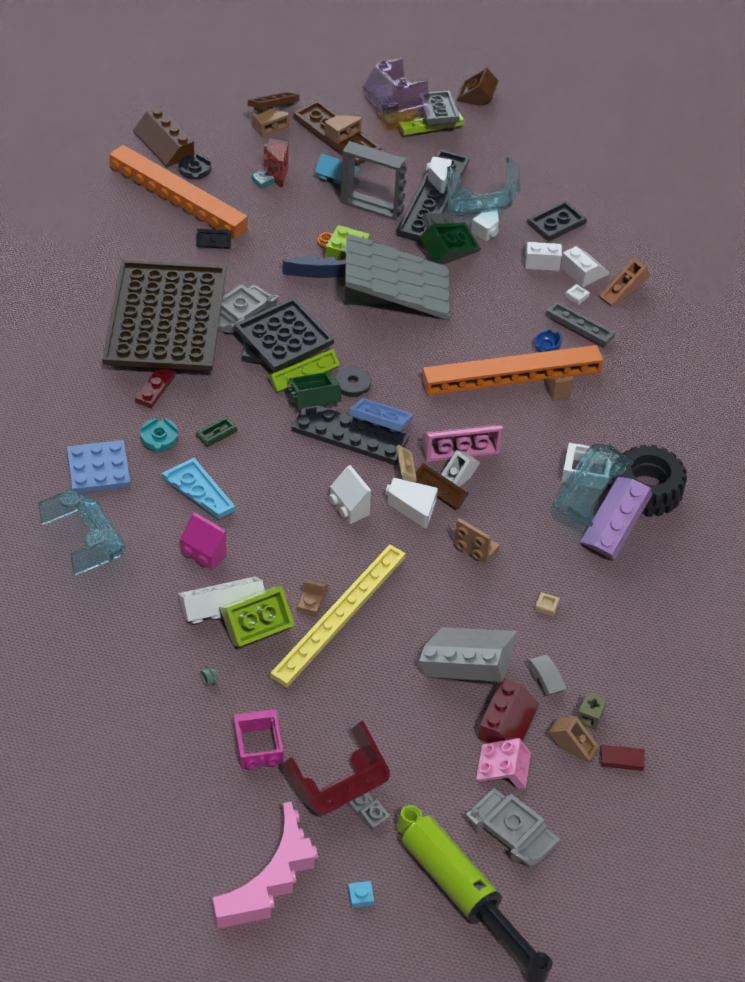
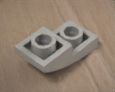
(547, 672)
(368, 810)

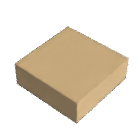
(547, 604)

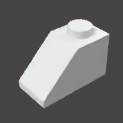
(438, 172)
(485, 225)
(460, 468)

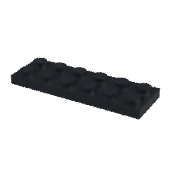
(350, 433)

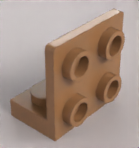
(474, 541)

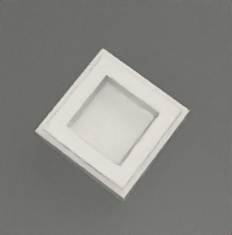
(577, 294)

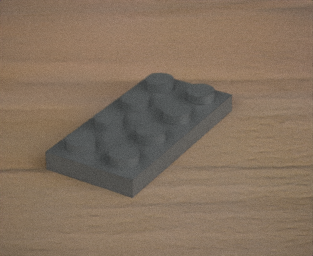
(441, 109)

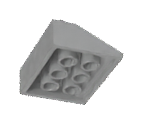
(468, 654)

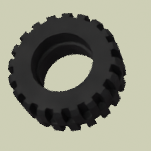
(662, 466)

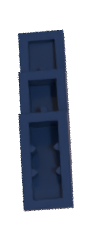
(313, 267)

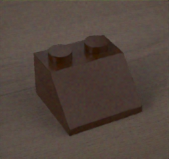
(478, 88)

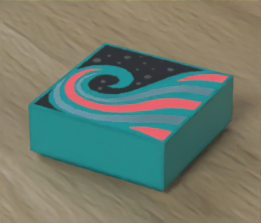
(263, 178)

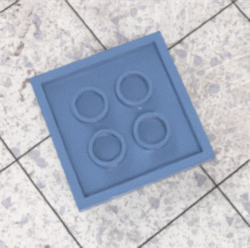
(98, 466)

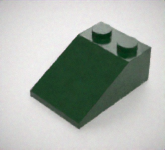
(449, 242)

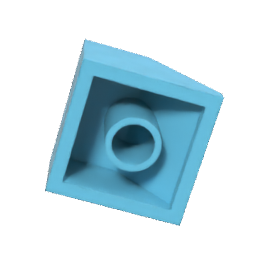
(331, 168)

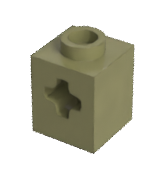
(592, 707)

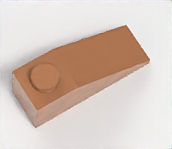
(626, 282)

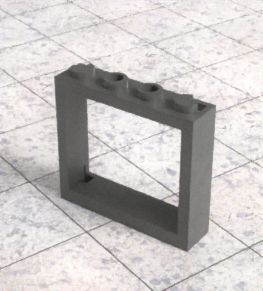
(366, 202)

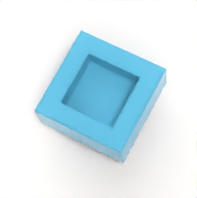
(361, 894)

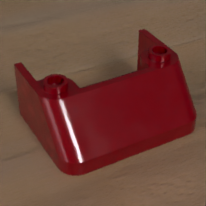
(368, 774)

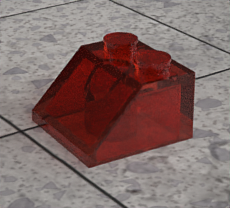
(277, 159)

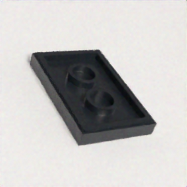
(556, 221)

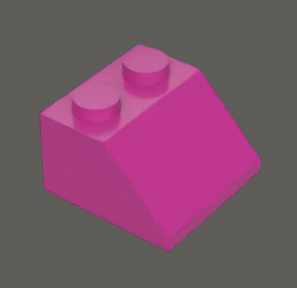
(204, 541)

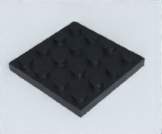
(284, 334)

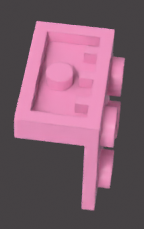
(504, 760)

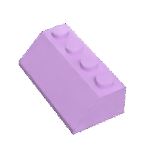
(617, 517)

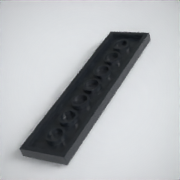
(429, 199)

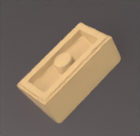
(406, 464)

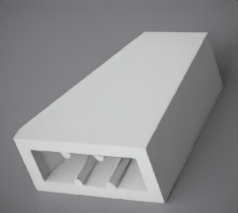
(412, 500)

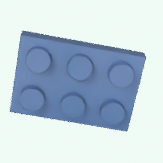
(380, 415)

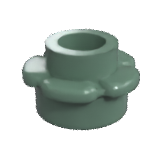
(209, 676)

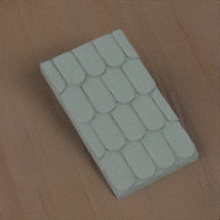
(394, 278)

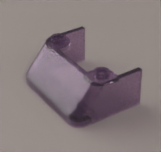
(392, 91)

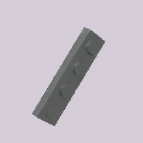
(580, 323)

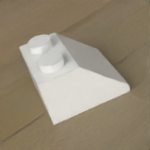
(543, 256)
(582, 266)
(350, 495)

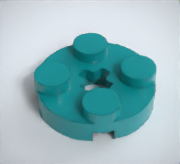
(159, 443)

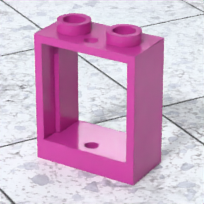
(265, 720)

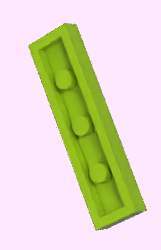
(421, 125)
(312, 365)

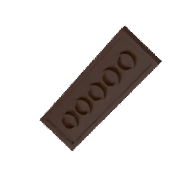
(314, 117)

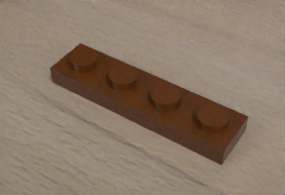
(273, 100)

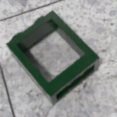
(314, 390)

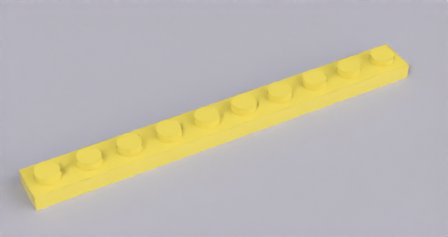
(337, 616)

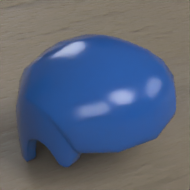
(548, 341)

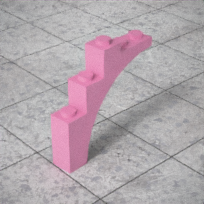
(255, 898)

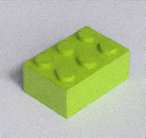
(257, 616)

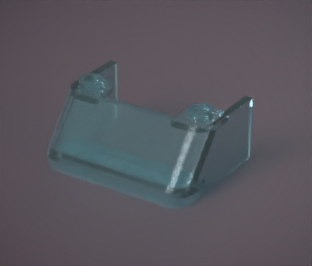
(463, 202)
(589, 481)
(103, 539)

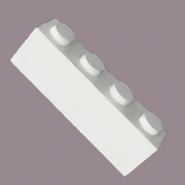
(207, 600)

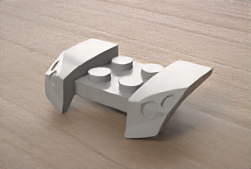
(242, 304)
(515, 826)

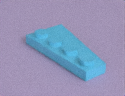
(200, 487)

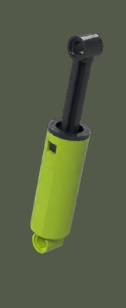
(466, 886)

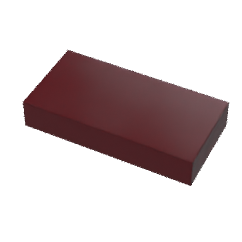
(622, 757)

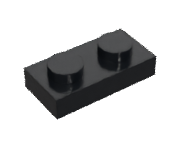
(214, 238)

